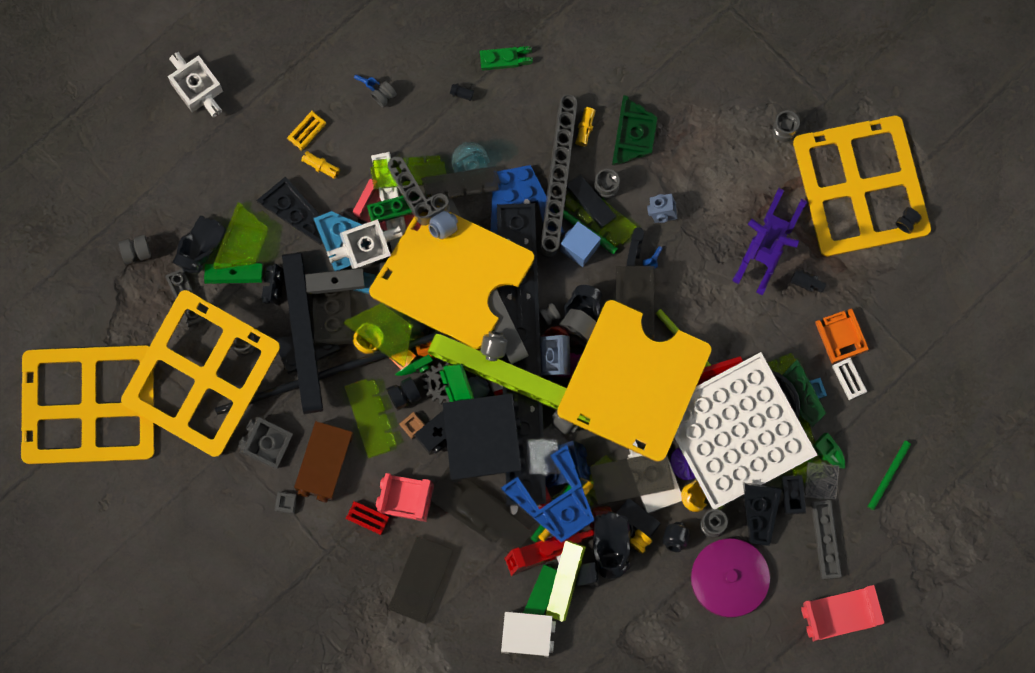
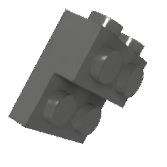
(265, 442)

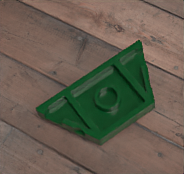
(634, 133)

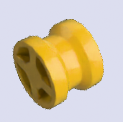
(640, 541)

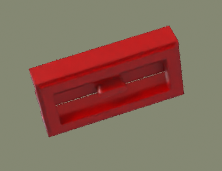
(352, 511)

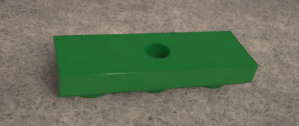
(385, 209)
(239, 274)

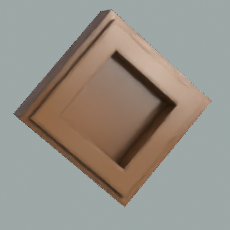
(411, 424)

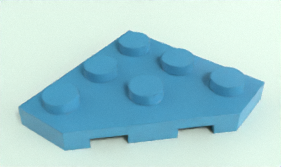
(329, 228)

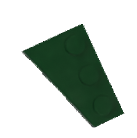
(810, 404)

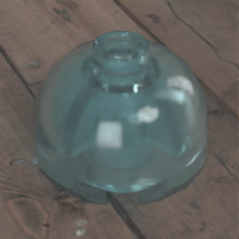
(469, 157)

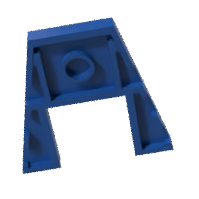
(514, 188)
(566, 513)

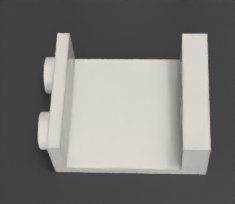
(527, 634)

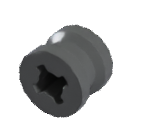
(549, 314)

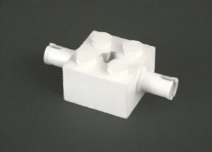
(199, 94)
(354, 238)

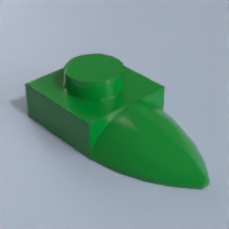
(421, 365)
(829, 450)

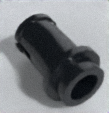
(461, 92)

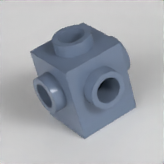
(662, 208)

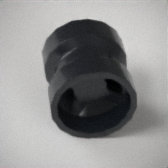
(908, 220)

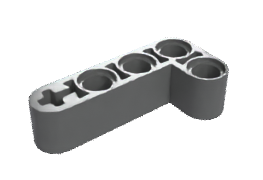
(412, 190)
(578, 323)

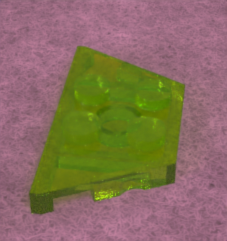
(242, 240)
(384, 331)

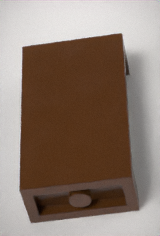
(323, 461)

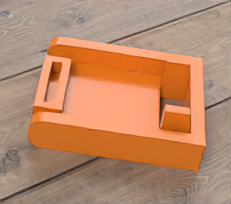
(841, 333)

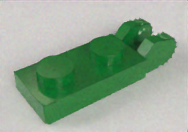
(504, 58)

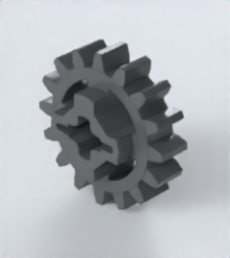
(433, 376)

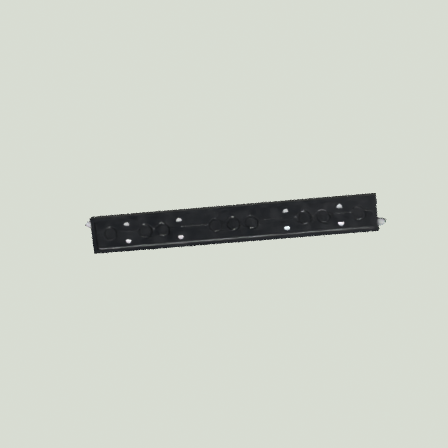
(518, 225)

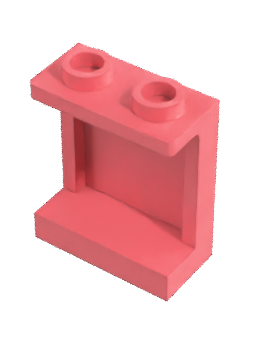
(405, 497)

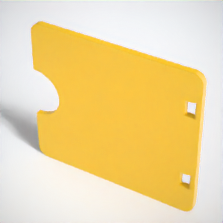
(451, 278)
(632, 383)

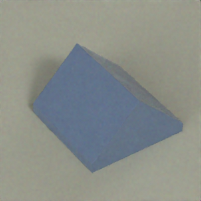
(555, 355)

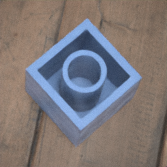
(580, 244)

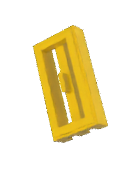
(309, 138)

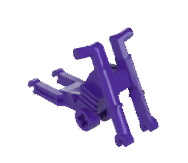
(769, 241)

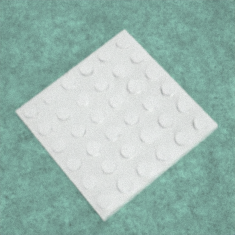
(740, 431)

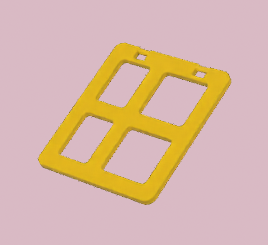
(857, 187)
(204, 377)
(87, 410)

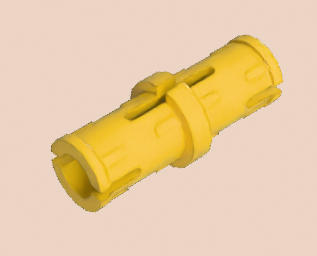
(585, 126)
(320, 164)

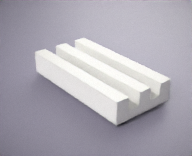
(850, 396)

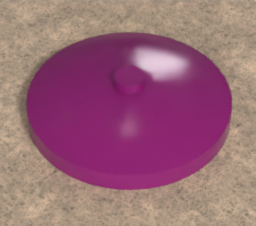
(730, 578)

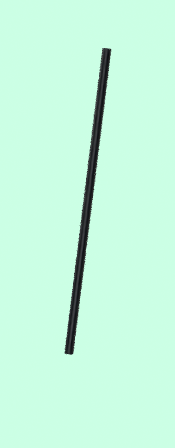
(329, 372)

